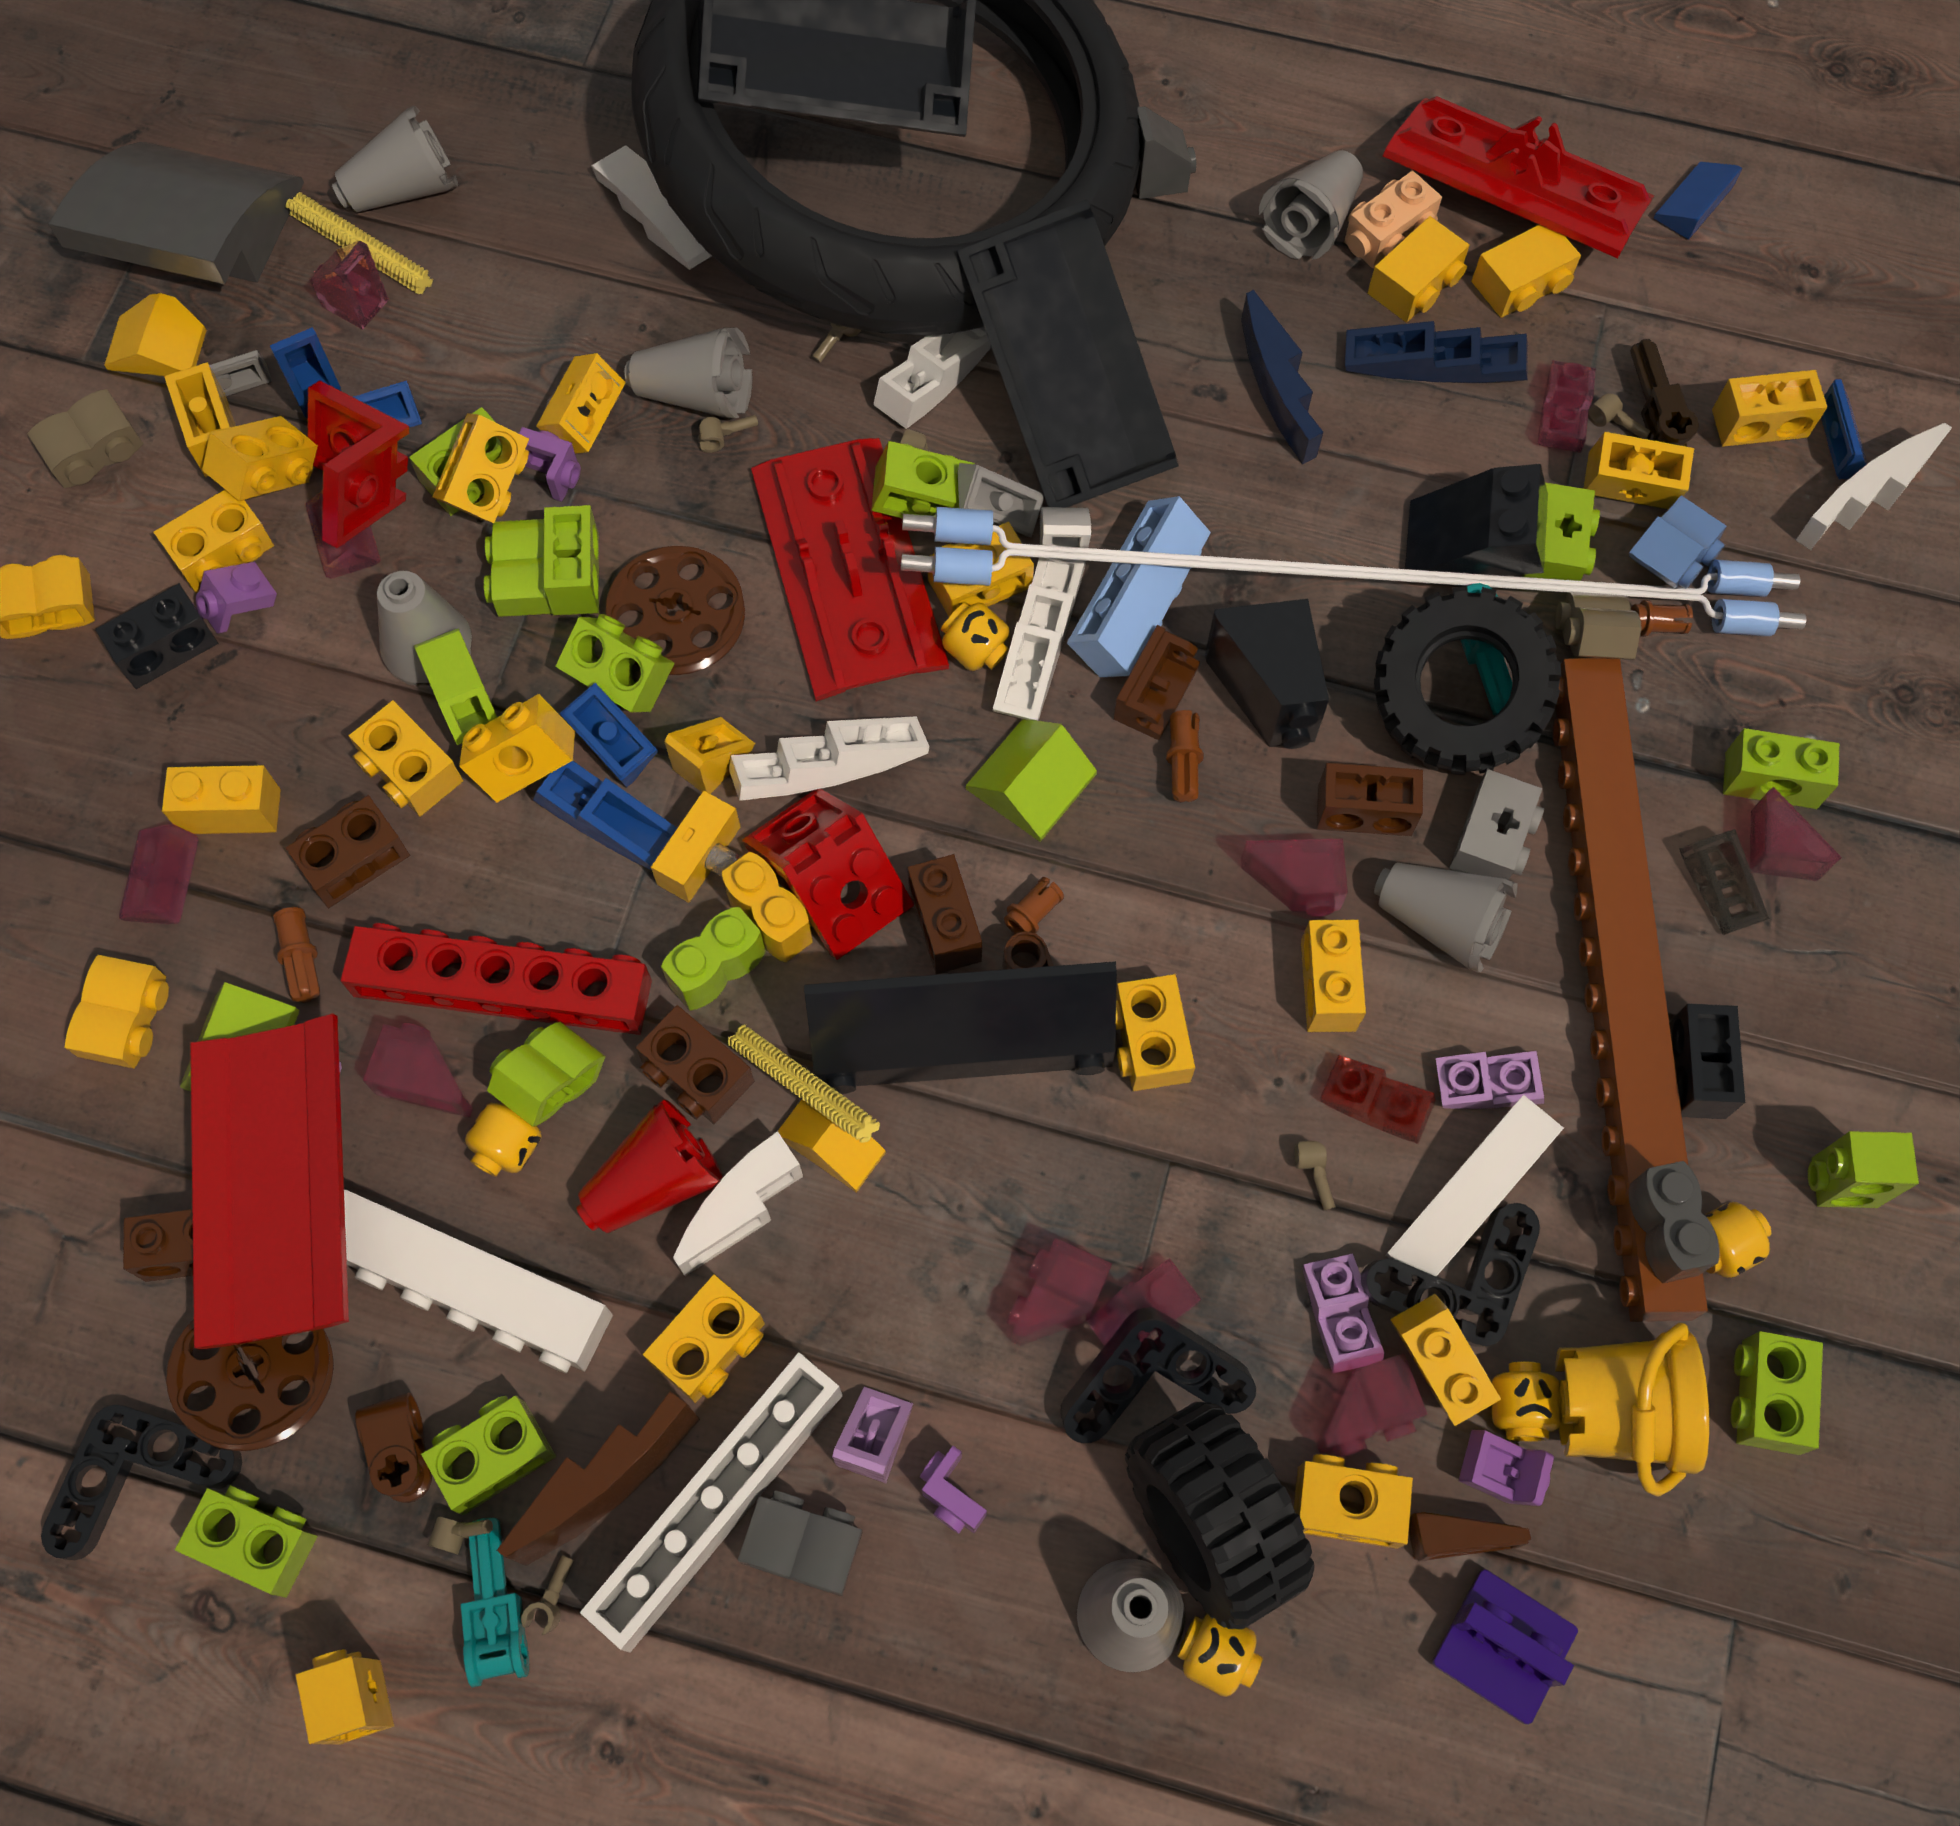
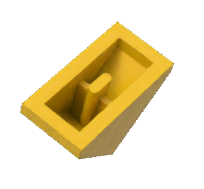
(704, 752)
(830, 1146)

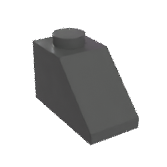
(1164, 157)

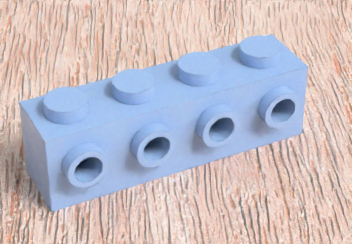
(1137, 595)

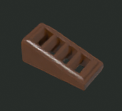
(1450, 1536)

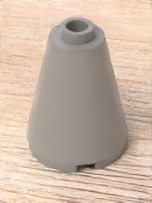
(395, 166)
(1311, 205)
(695, 373)
(410, 615)
(1449, 908)
(1112, 1630)

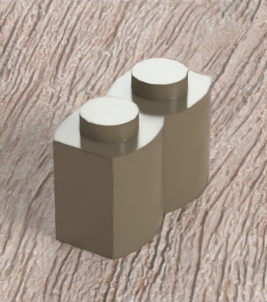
(85, 439)
(1599, 625)

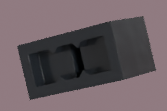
(156, 636)
(1708, 1060)

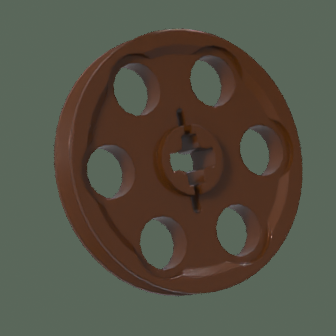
(674, 590)
(238, 1393)

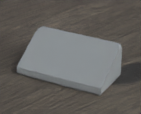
(241, 372)
(1008, 499)

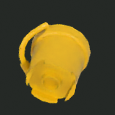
(1638, 1405)

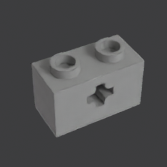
(1504, 805)

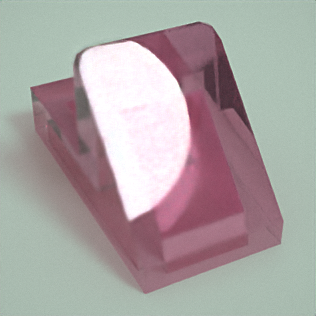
(1160, 1289)

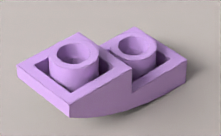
(1489, 1082)
(1342, 1313)

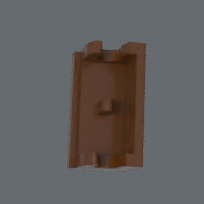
(1157, 683)

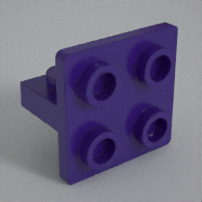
(1506, 1647)

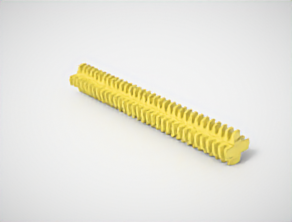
(345, 233)
(804, 1084)

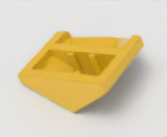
(156, 338)

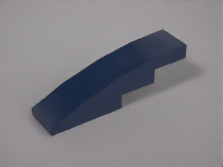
(1423, 354)
(1275, 367)

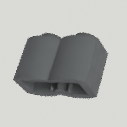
(1678, 1235)
(801, 1543)

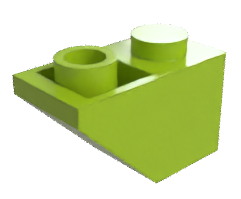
(455, 683)

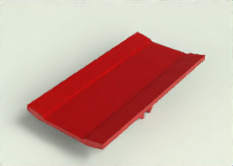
(1521, 173)
(843, 571)
(268, 1185)

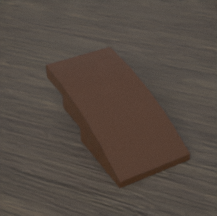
(581, 1496)

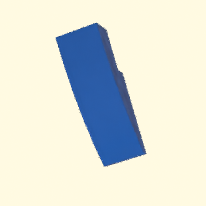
(303, 364)
(605, 813)

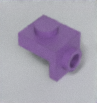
(554, 457)
(232, 592)
(1506, 1469)
(954, 1507)

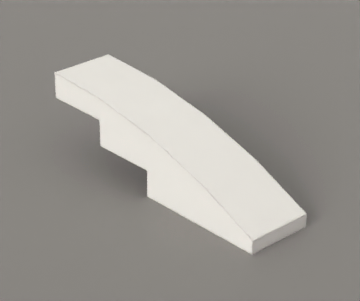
(640, 197)
(1877, 481)
(1039, 638)
(842, 755)
(1476, 1188)

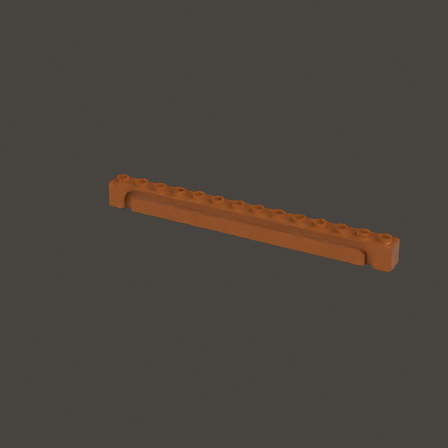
(1623, 967)

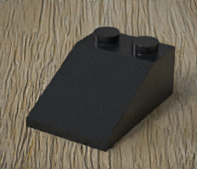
(1481, 524)

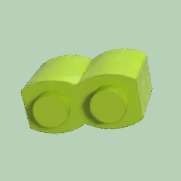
(517, 568)
(704, 964)
(544, 1072)

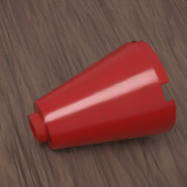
(648, 1172)

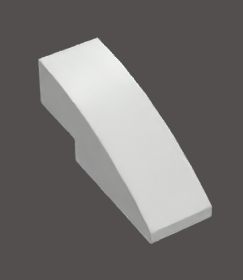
(929, 374)
(1065, 527)
(737, 1204)

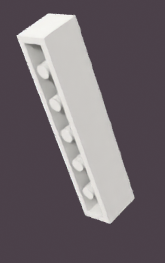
(472, 1286)
(712, 1504)

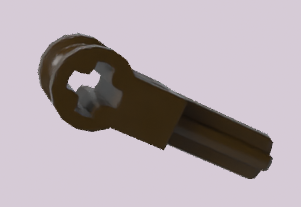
(1665, 405)

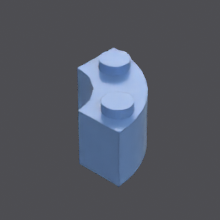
(1679, 543)

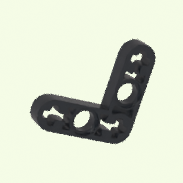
(1477, 1293)
(1157, 1356)
(116, 1459)

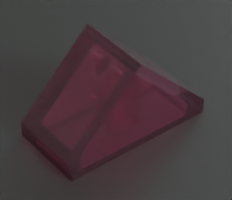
(1786, 843)

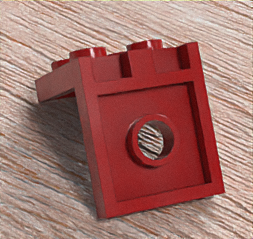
(356, 477)
(819, 850)

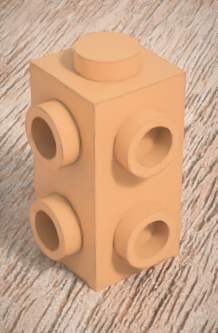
(1390, 217)

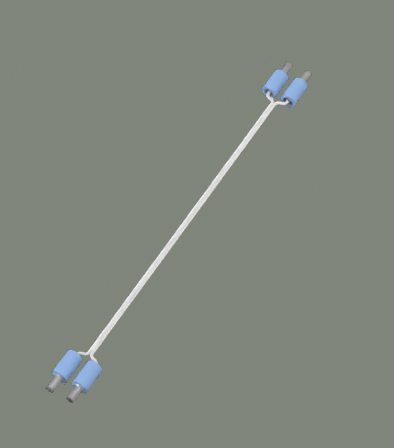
(1723, 576)

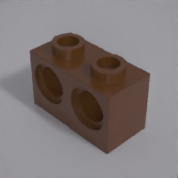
(1369, 799)
(354, 861)
(945, 914)
(703, 1058)
(159, 1245)

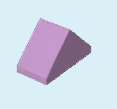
(872, 1434)

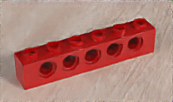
(375, 951)

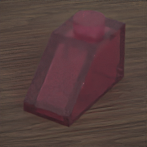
(350, 285)
(1300, 872)
(414, 1070)

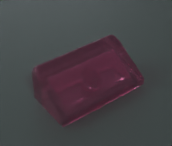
(350, 557)
(159, 875)

